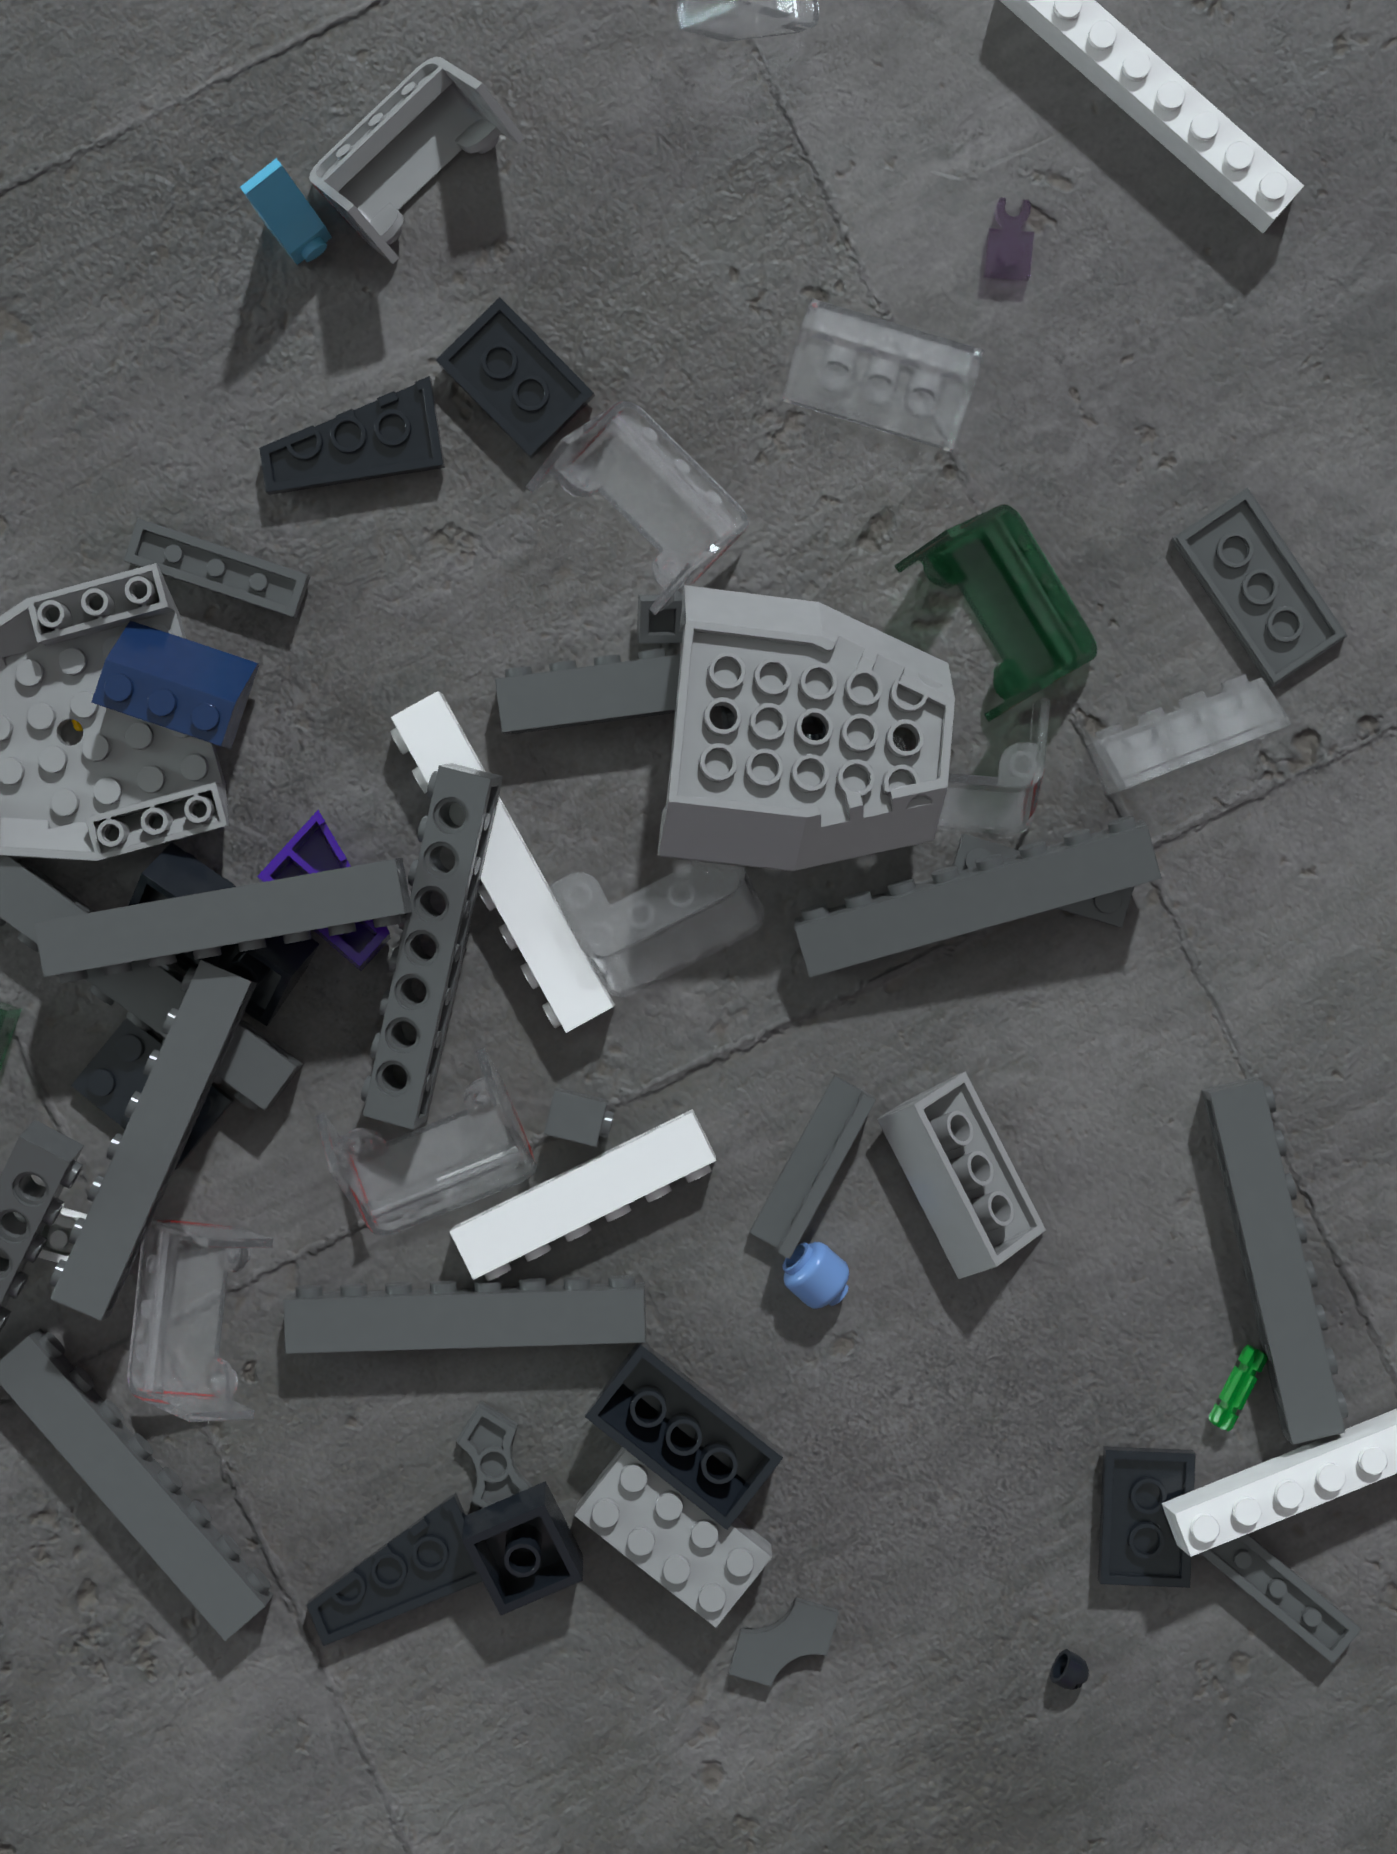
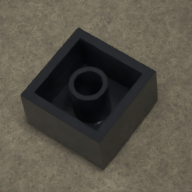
(523, 1548)

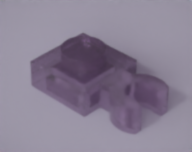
(1009, 248)

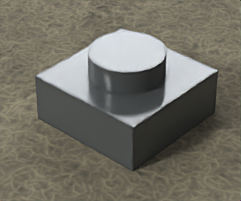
(660, 627)

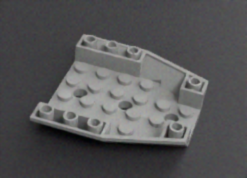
(126, 777)
(764, 787)

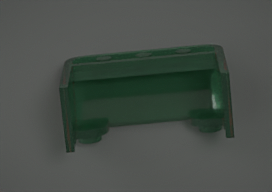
(1014, 600)

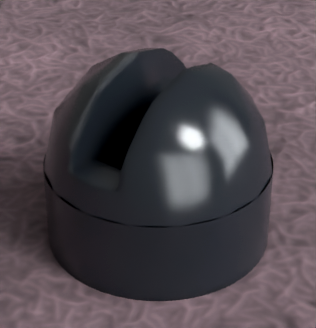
(1069, 1670)

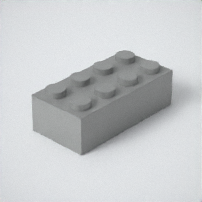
(673, 1537)

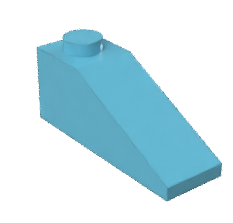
(286, 212)

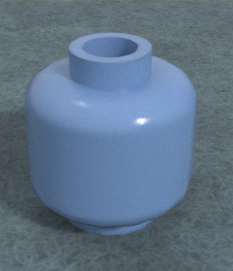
(816, 1275)

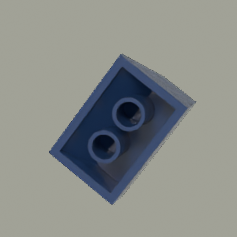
(176, 684)

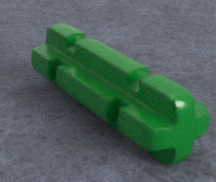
(1238, 1388)

